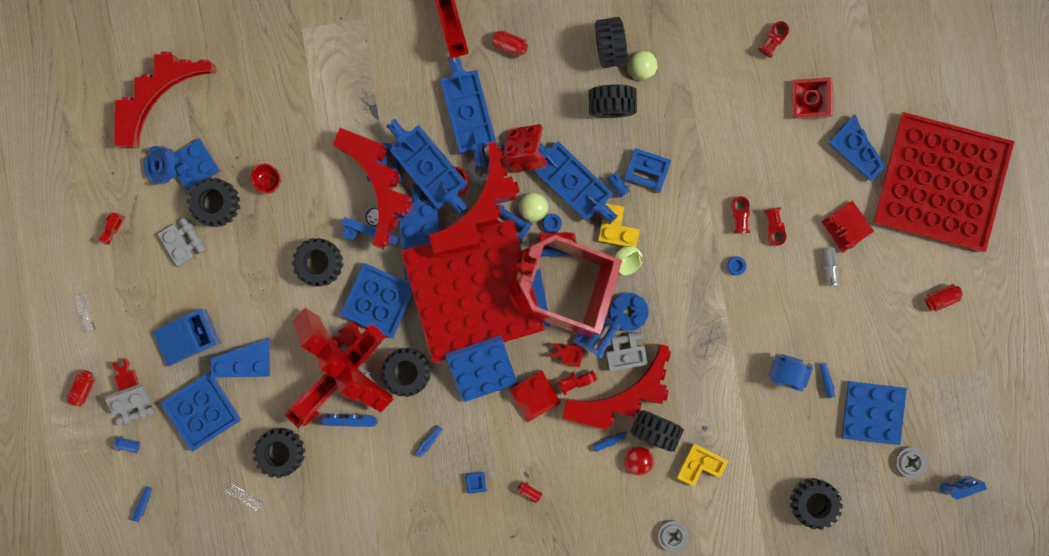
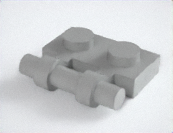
(177, 245)
(628, 357)
(128, 399)

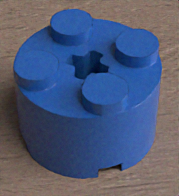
(790, 371)

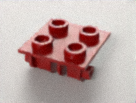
(847, 226)

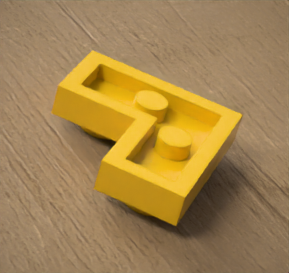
(615, 232)
(698, 460)

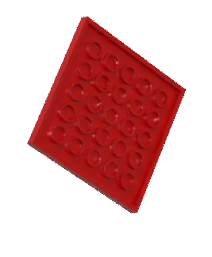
(943, 182)
(467, 293)

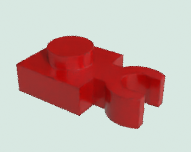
(112, 225)
(348, 335)
(570, 355)
(125, 378)

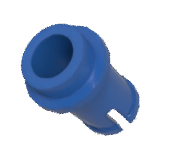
(618, 185)
(126, 444)

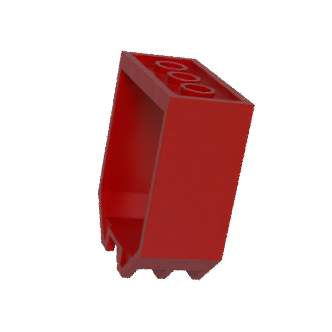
(600, 296)

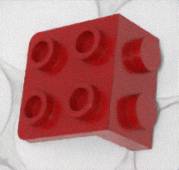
(522, 150)

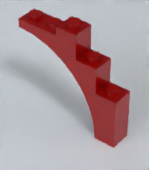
(452, 28)
(132, 112)
(390, 202)
(464, 233)
(333, 361)
(326, 386)
(599, 412)

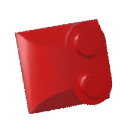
(812, 98)
(535, 396)

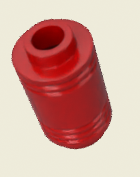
(510, 43)
(943, 298)
(80, 388)

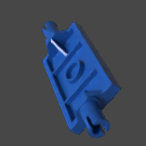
(468, 111)
(428, 166)
(574, 183)
(418, 223)

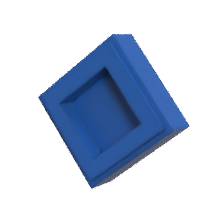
(476, 482)

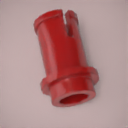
(529, 492)

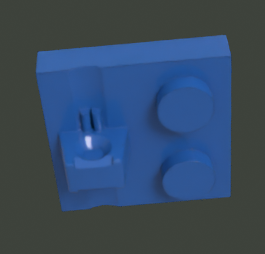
(194, 164)

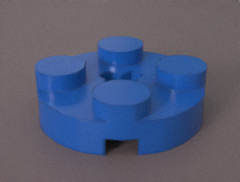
(164, 157)
(637, 304)

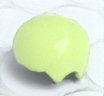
(642, 65)
(533, 207)
(630, 259)

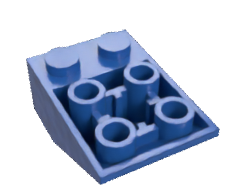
(187, 337)

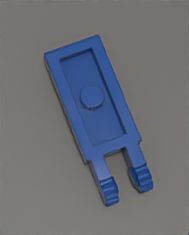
(350, 421)

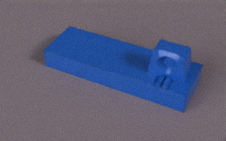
(352, 228)

